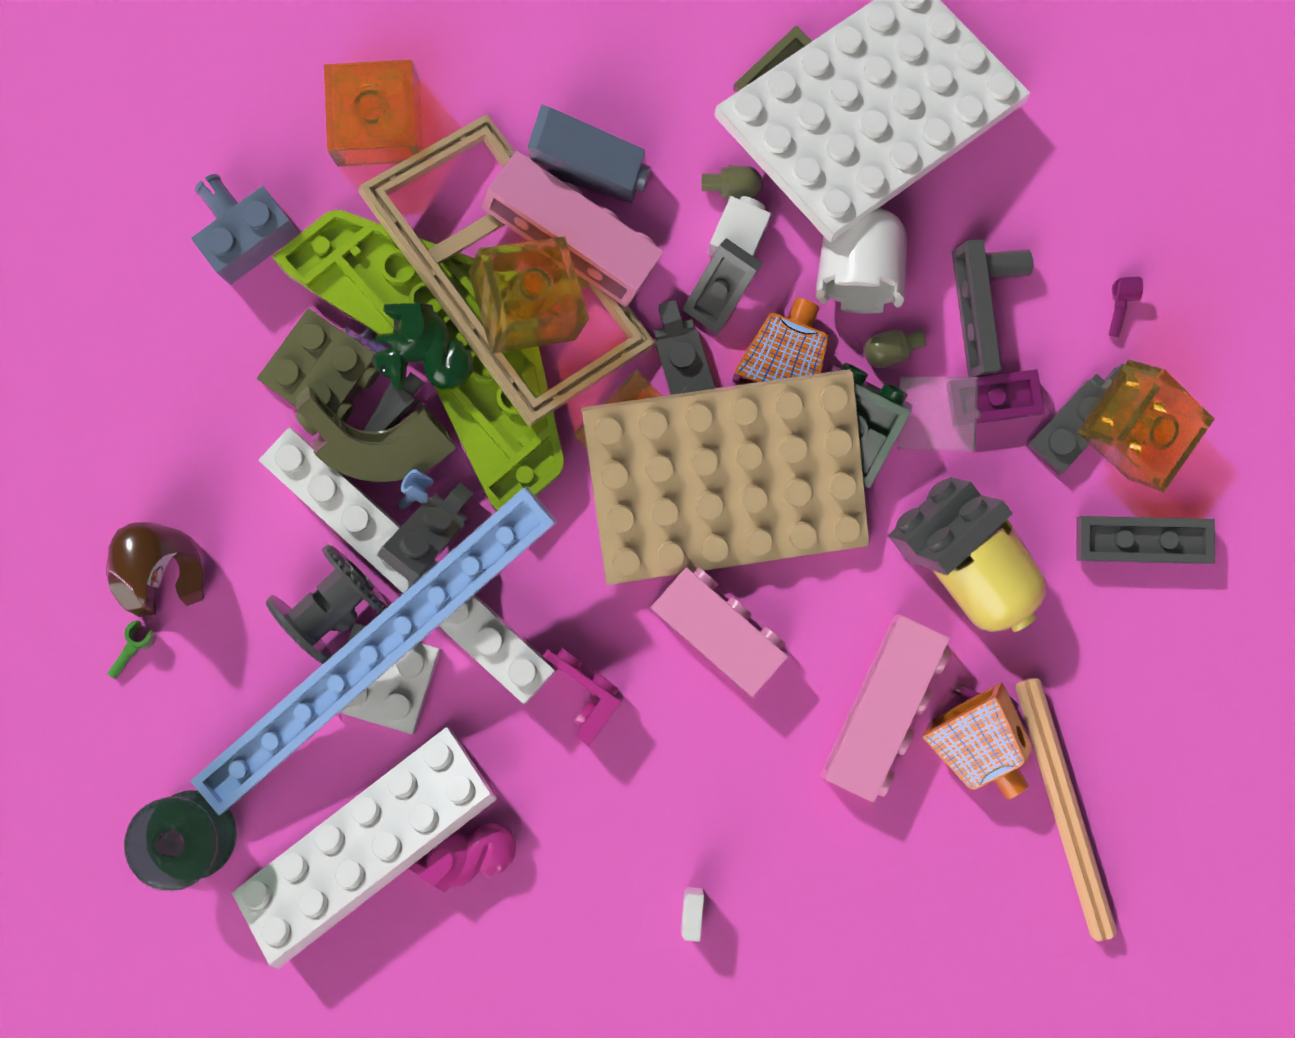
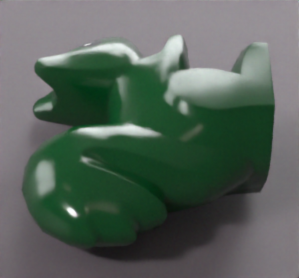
(424, 338)

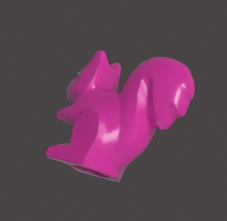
(461, 858)

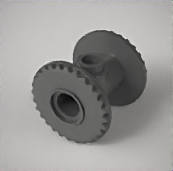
(328, 607)

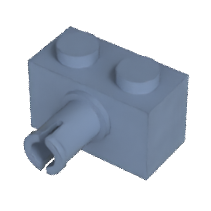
(242, 231)

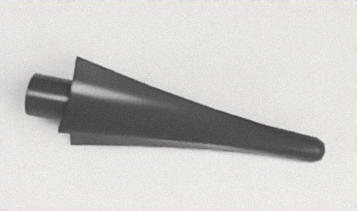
(395, 404)

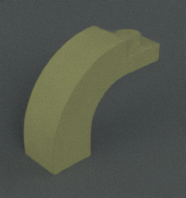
(373, 456)

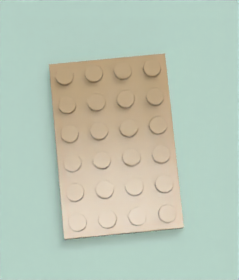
(727, 476)

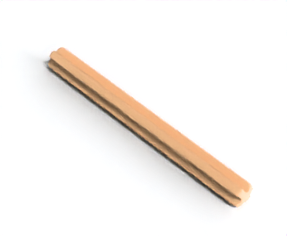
(1066, 809)

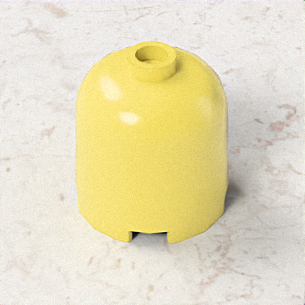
(998, 583)

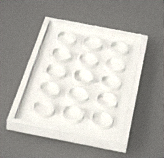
(870, 108)

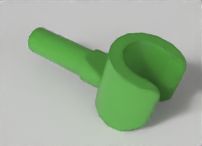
(131, 648)

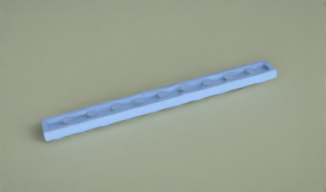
(374, 650)

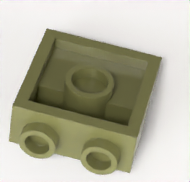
(325, 360)

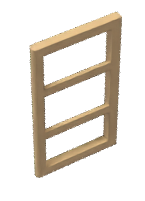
(427, 262)

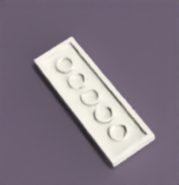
(362, 847)

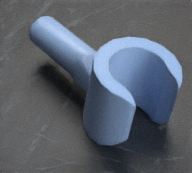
(414, 487)

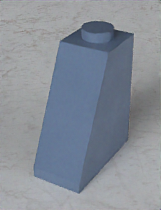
(587, 155)

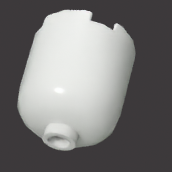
(865, 265)

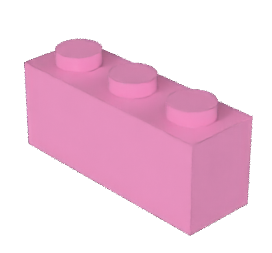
(720, 630)

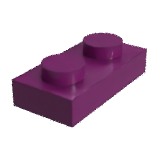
(1009, 396)

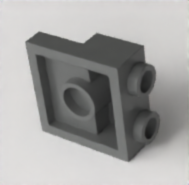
(948, 525)

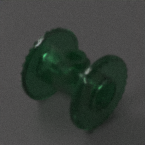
(158, 853)

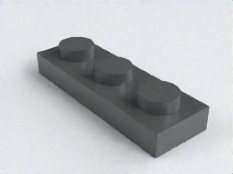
(1145, 540)

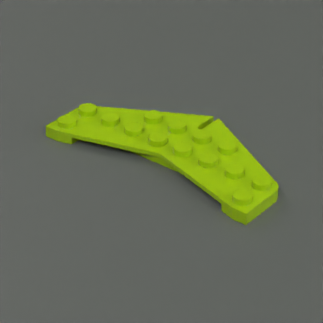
(359, 271)

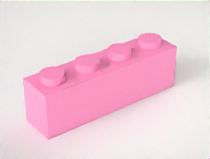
(599, 244)
(885, 708)

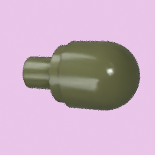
(734, 182)
(892, 347)

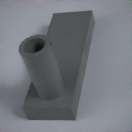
(972, 274)

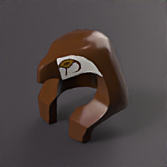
(139, 559)

